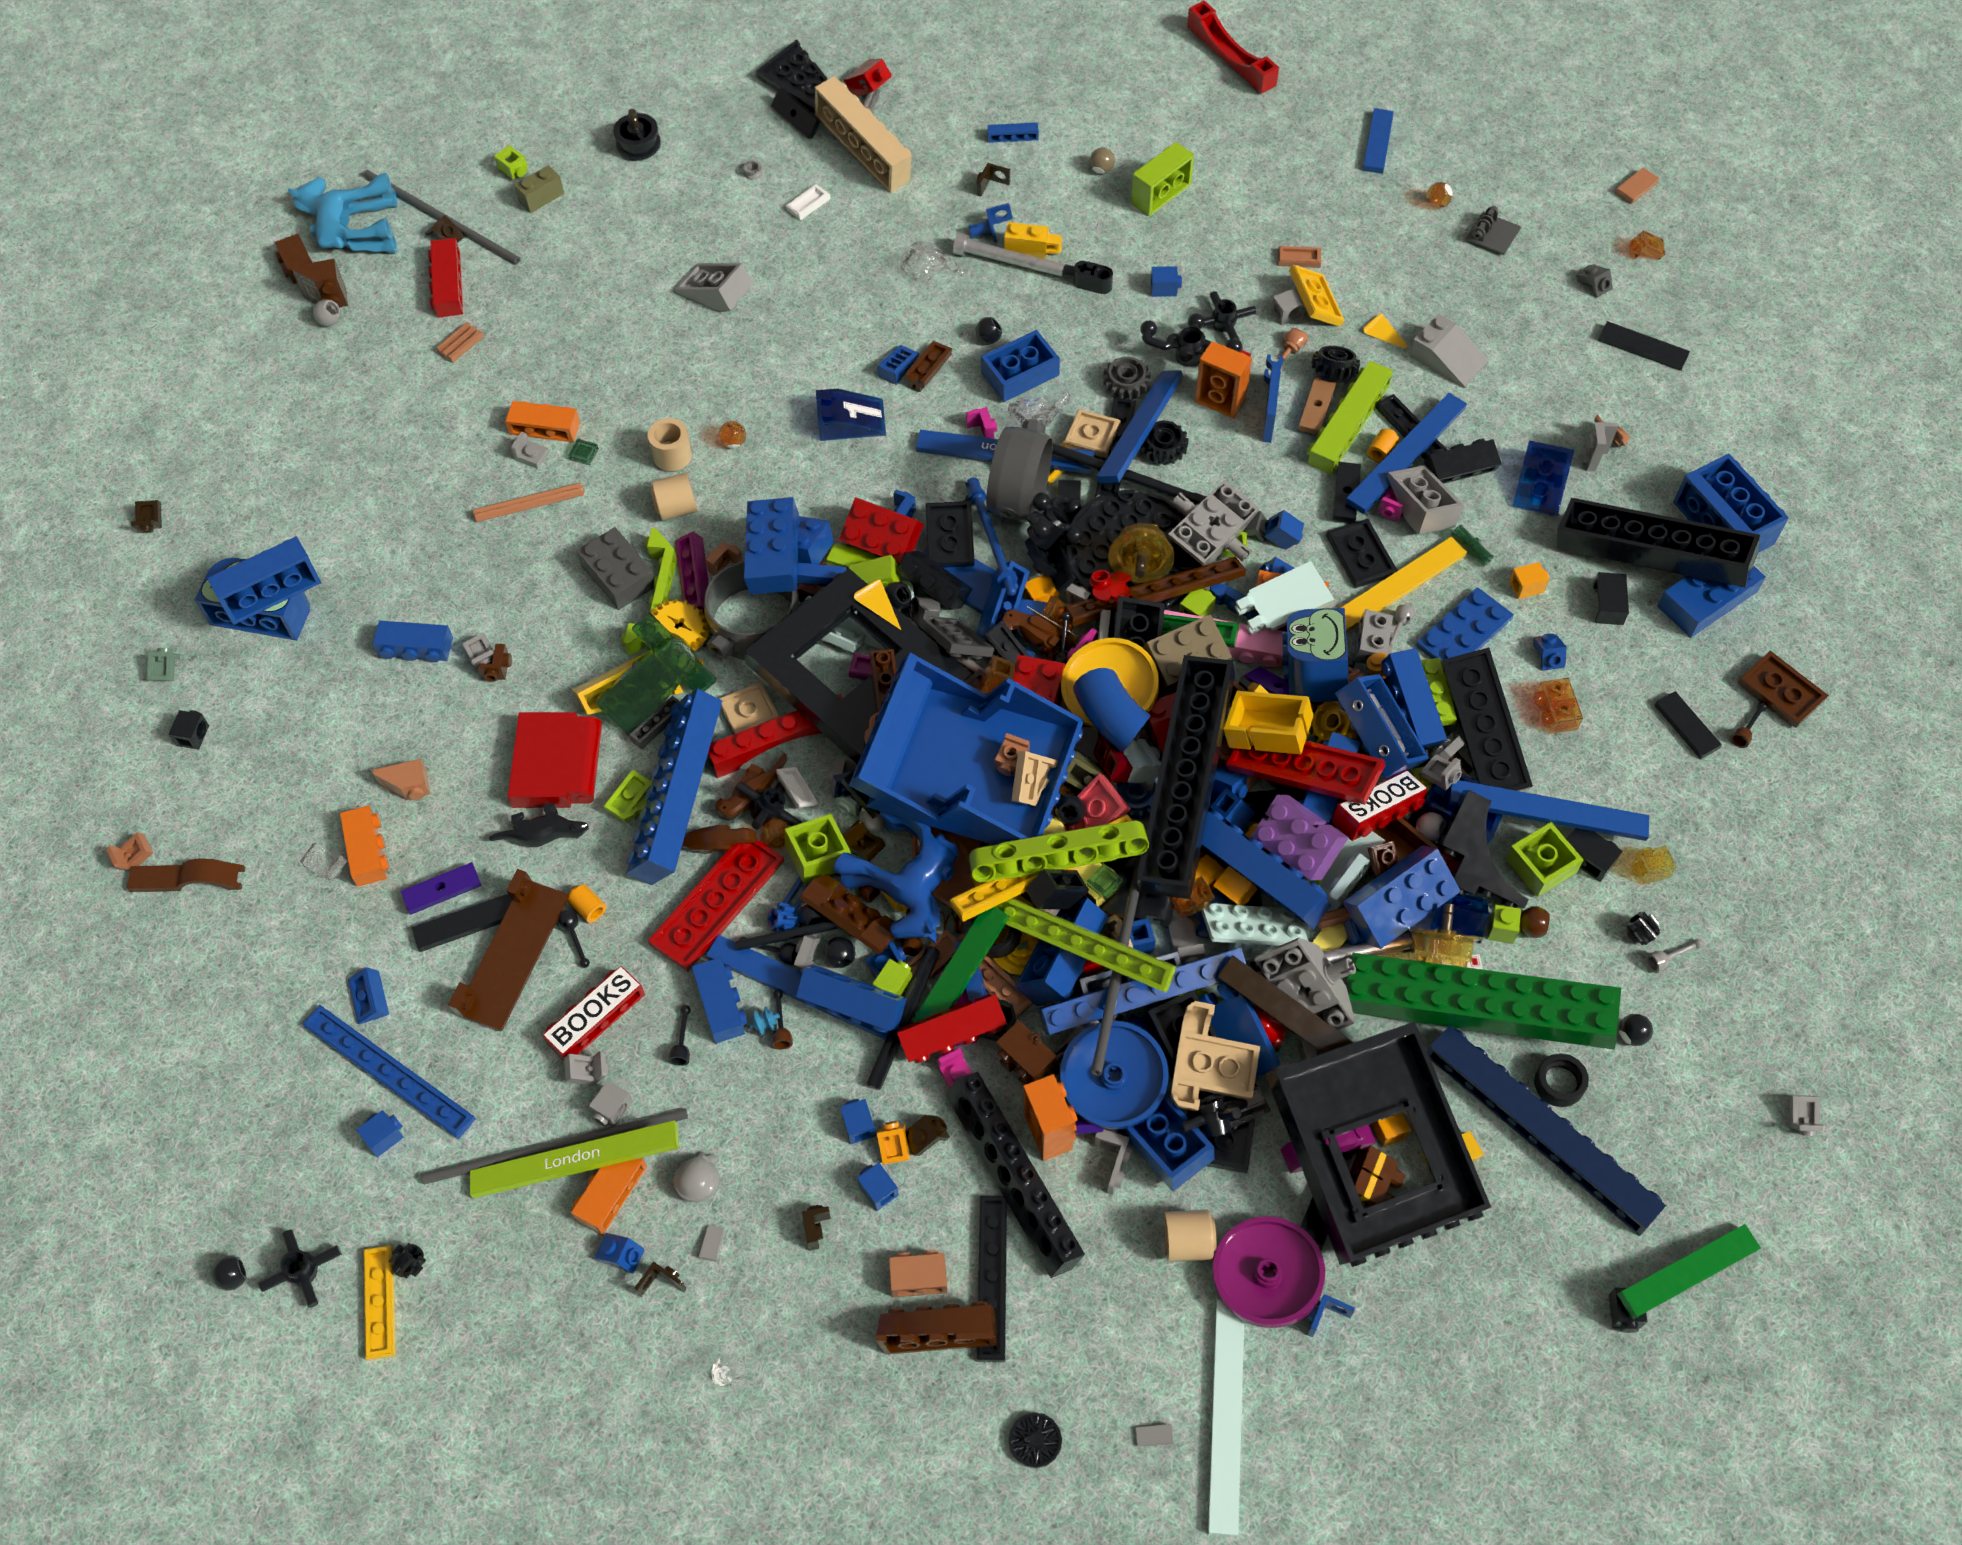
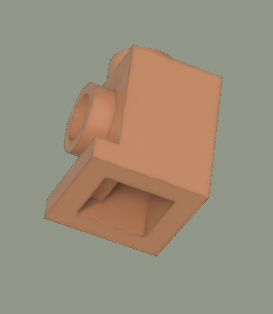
(1007, 756)

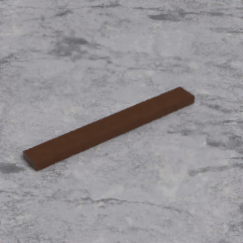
(1163, 588)

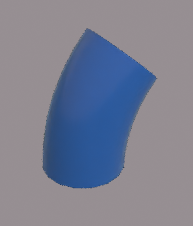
(1109, 706)

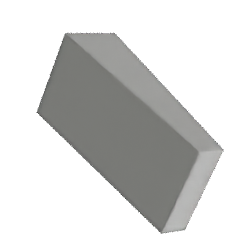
(712, 1243)
(1154, 1435)

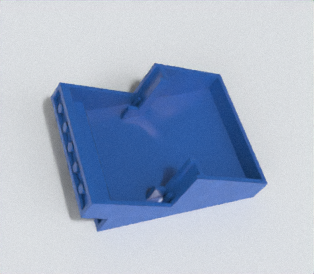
(939, 748)

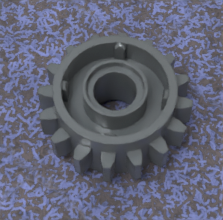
(1126, 378)

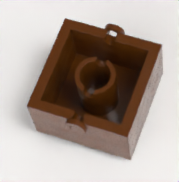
(1025, 1055)

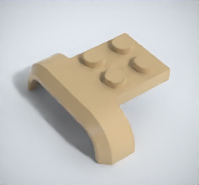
(1210, 1061)

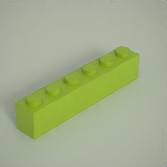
(1350, 417)

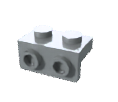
(1598, 444)

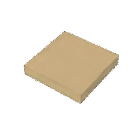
(1092, 432)
(748, 708)

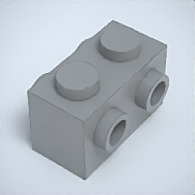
(1373, 635)

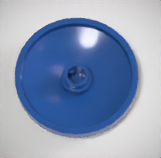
(1130, 1082)

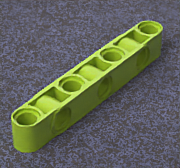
(1058, 851)

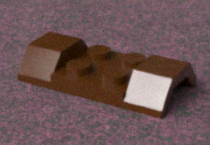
(849, 912)

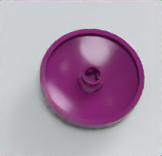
(1268, 1272)

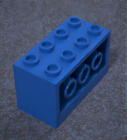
(1731, 499)

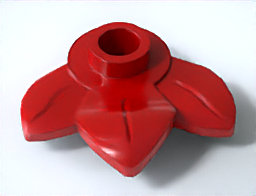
(1109, 585)

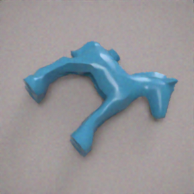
(336, 206)

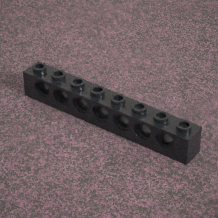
(1015, 1175)

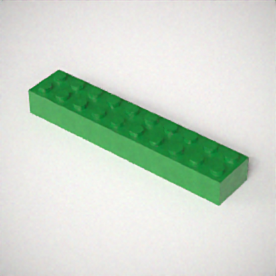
(1485, 1000)

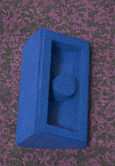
(368, 995)

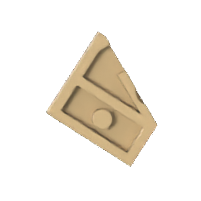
(1031, 777)

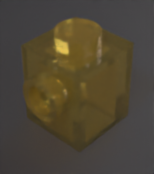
(1653, 864)

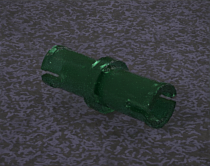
(1472, 545)

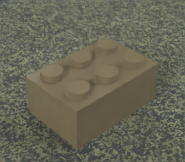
(1194, 639)

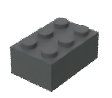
(616, 568)

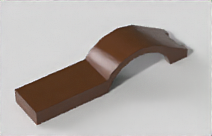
(175, 877)

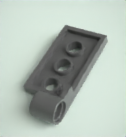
(948, 632)

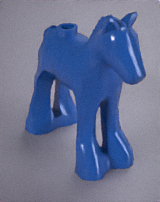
(913, 883)

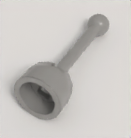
(1403, 615)
(1659, 960)

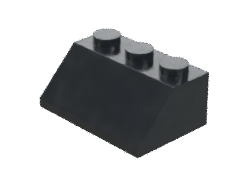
(1136, 620)

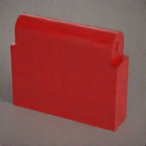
(554, 759)

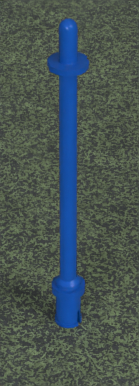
(977, 496)

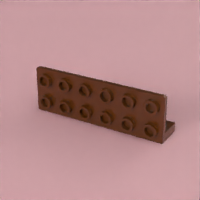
(510, 954)

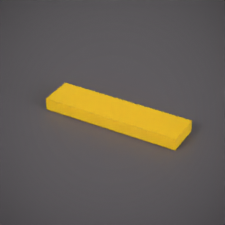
(379, 1303)

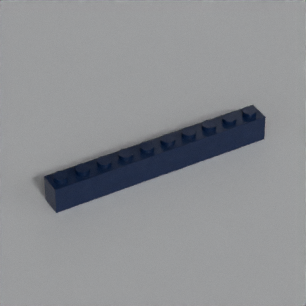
(1546, 1130)

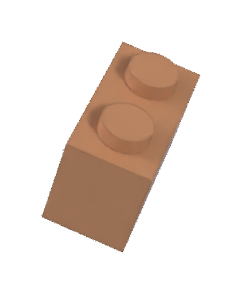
(918, 1274)

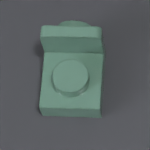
(161, 665)

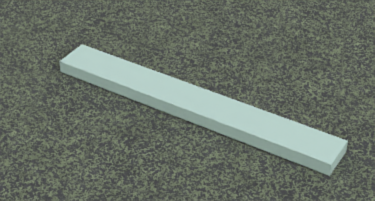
(1226, 1424)

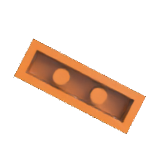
(543, 421)
(364, 845)
(606, 1194)

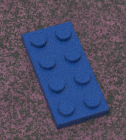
(1465, 627)

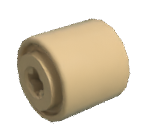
(670, 444)
(673, 497)
(1189, 1235)

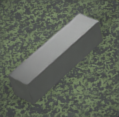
(653, 725)

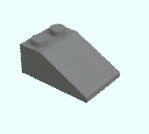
(716, 285)
(1448, 351)
(1426, 499)

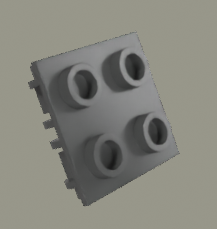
(1493, 231)

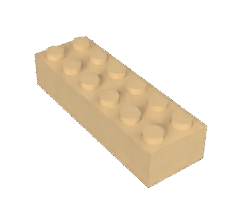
(863, 134)

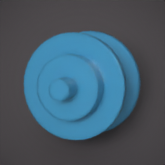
(764, 1020)

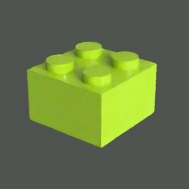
(815, 847)
(1544, 859)

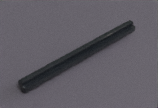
(913, 997)

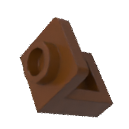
(499, 665)

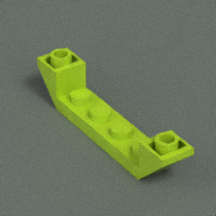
(660, 550)

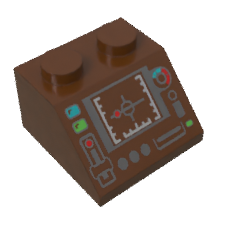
(321, 281)

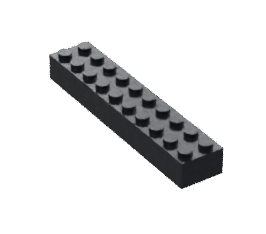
(1186, 777)

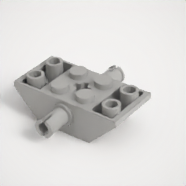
(1213, 524)
(1310, 979)

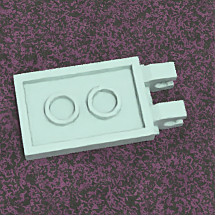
(1283, 596)

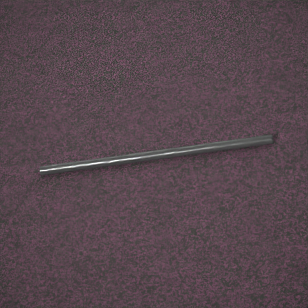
(438, 215)
(1116, 977)
(465, 1168)

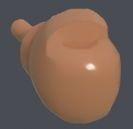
(1293, 341)

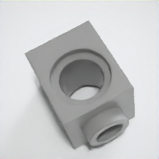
(1288, 306)
(610, 1104)

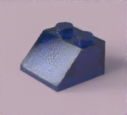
(1469, 915)

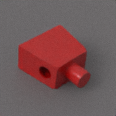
(874, 74)

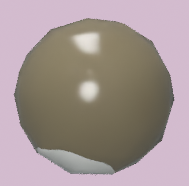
(1102, 160)

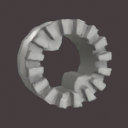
(752, 165)

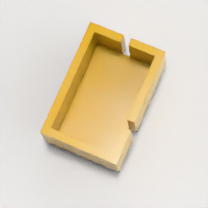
(1268, 722)

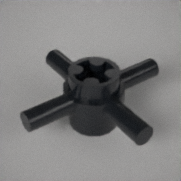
(1225, 315)
(767, 805)
(1213, 1116)
(291, 1272)

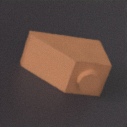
(405, 779)

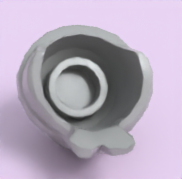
(697, 1178)

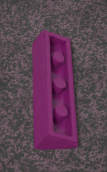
(692, 569)

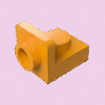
(893, 1142)

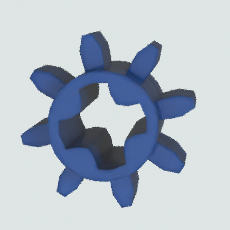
(782, 917)

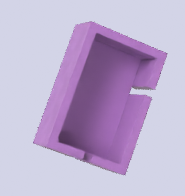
(1296, 840)

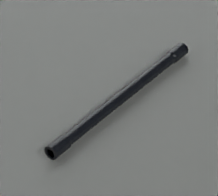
(1129, 475)

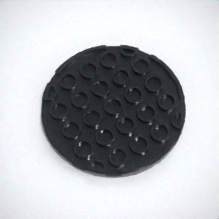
(1104, 520)

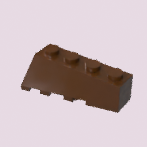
(937, 1328)

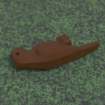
(1036, 631)
(757, 780)
(717, 838)

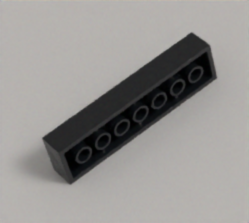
(1658, 542)

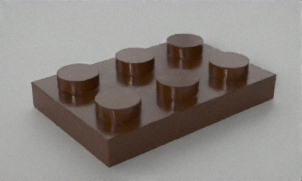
(1783, 689)

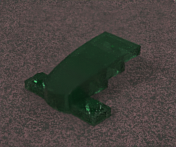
(653, 676)

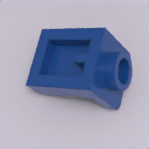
(904, 503)
(878, 961)

